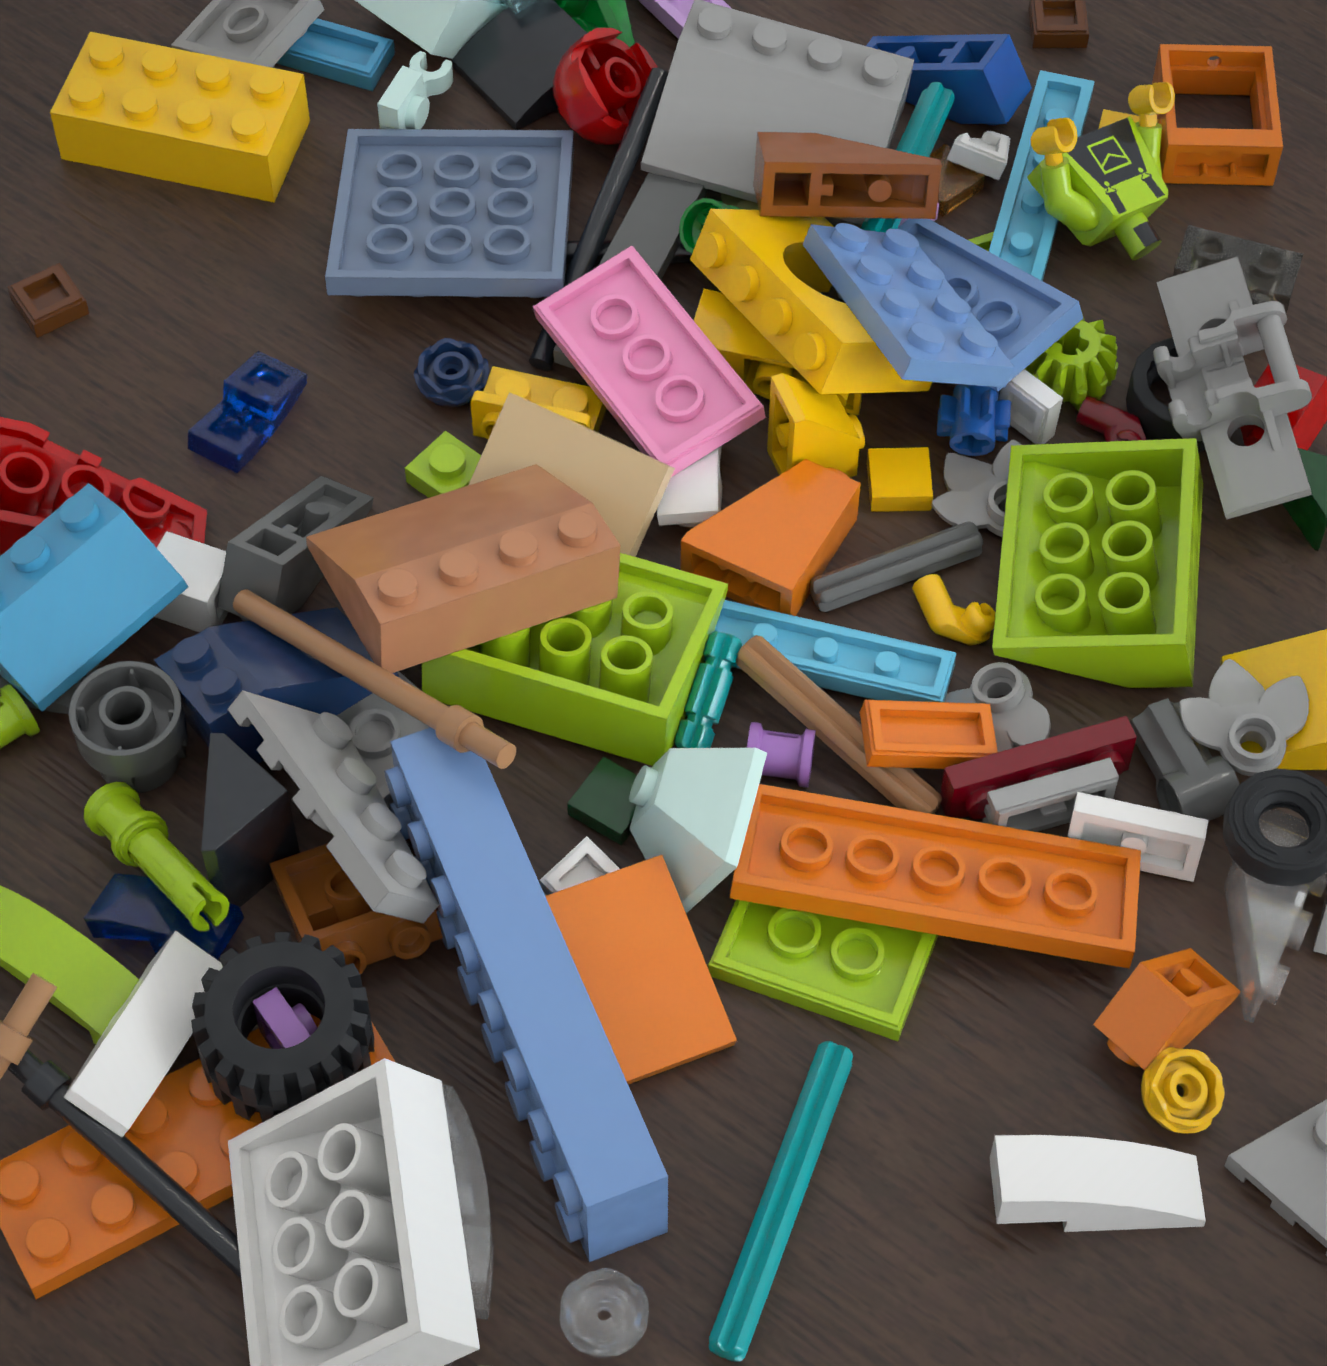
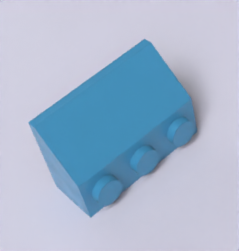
(77, 594)

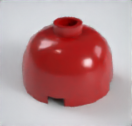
(601, 85)

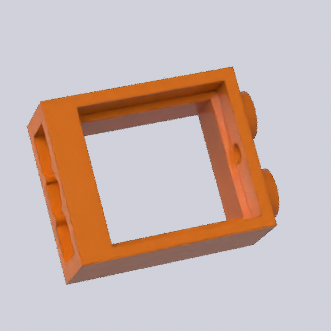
(1214, 153)

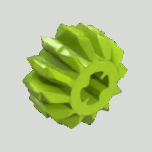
(1079, 363)

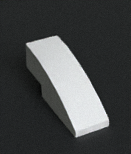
(142, 1037)
(1094, 1183)

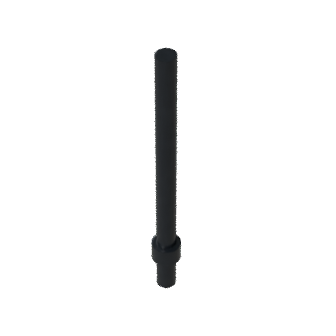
(608, 199)
(46, 1086)

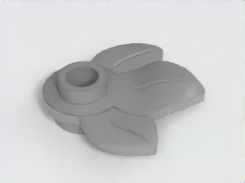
(975, 490)
(1242, 712)
(1017, 715)

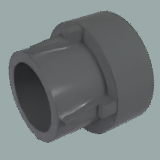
(130, 724)

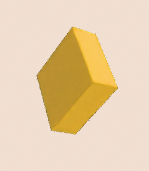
(899, 479)

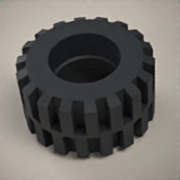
(281, 1078)

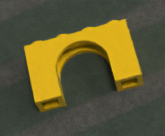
(777, 287)

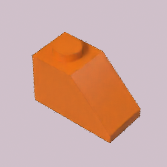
(1164, 1006)

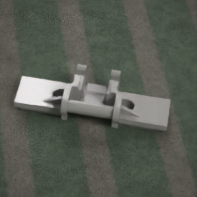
(1213, 392)

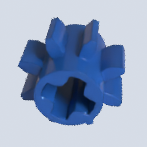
(973, 419)

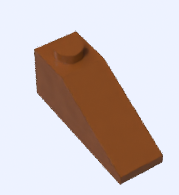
(841, 178)

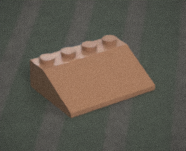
(468, 566)

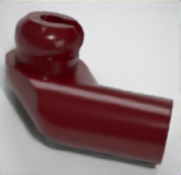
(1110, 421)

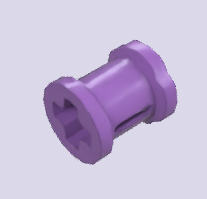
(787, 753)

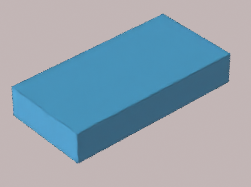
(341, 54)

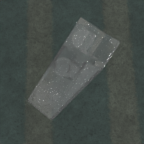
(1267, 918)

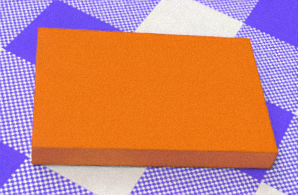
(642, 968)

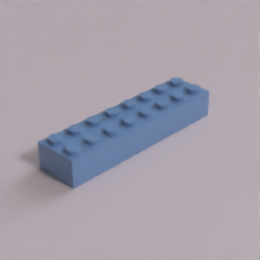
(530, 998)

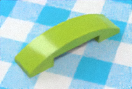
(86, 977)

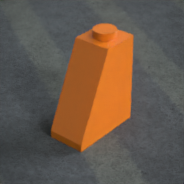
(776, 537)

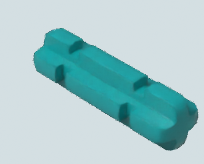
(709, 691)

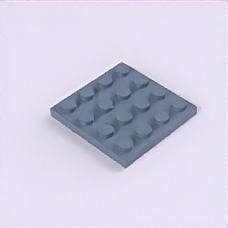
(452, 213)

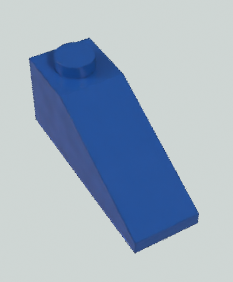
(976, 67)

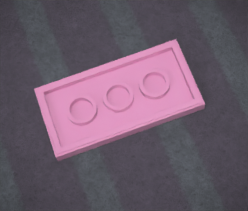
(649, 361)

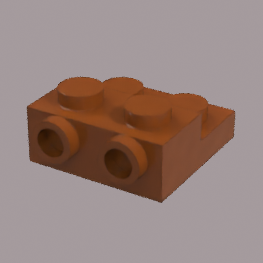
(331, 908)

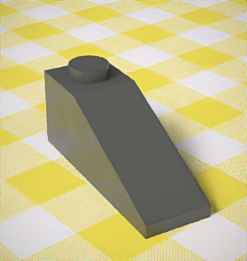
(273, 551)

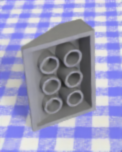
(762, 75)

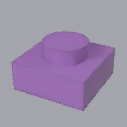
(280, 1023)

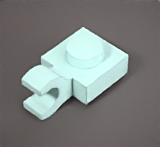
(406, 100)

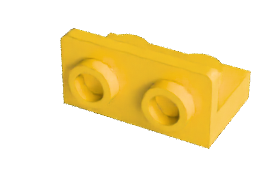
(562, 397)

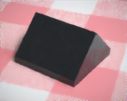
(244, 822)

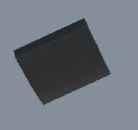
(517, 59)

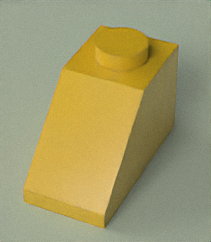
(811, 428)

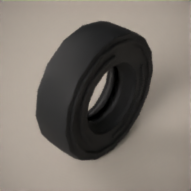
(1254, 851)

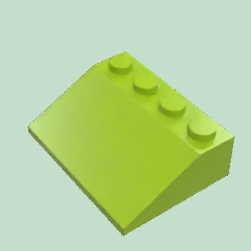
(1102, 560)
(600, 674)

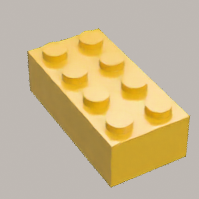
(181, 116)

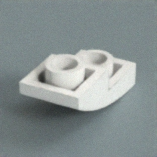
(693, 493)

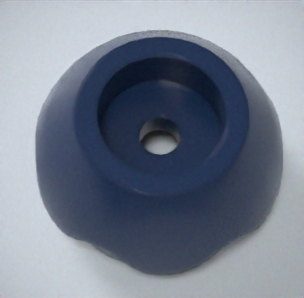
(447, 358)

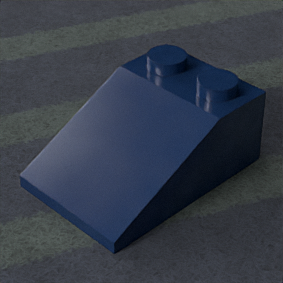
(244, 656)

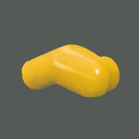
(951, 621)

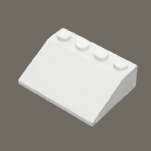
(354, 1228)

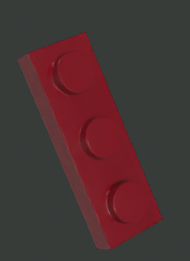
(967, 783)

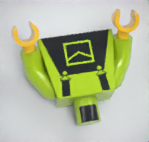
(1109, 177)

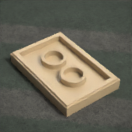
(609, 474)

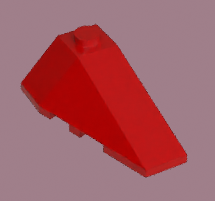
(43, 475)

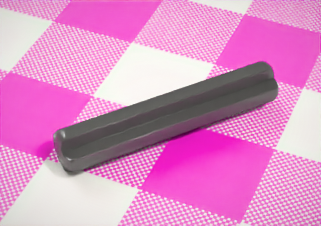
(896, 566)

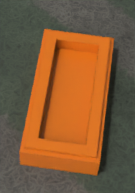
(925, 733)

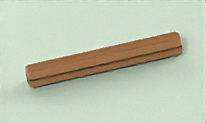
(832, 724)

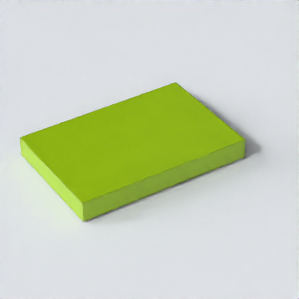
(824, 964)

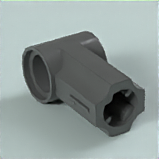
(1184, 770)

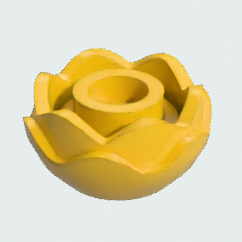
(1201, 1088)

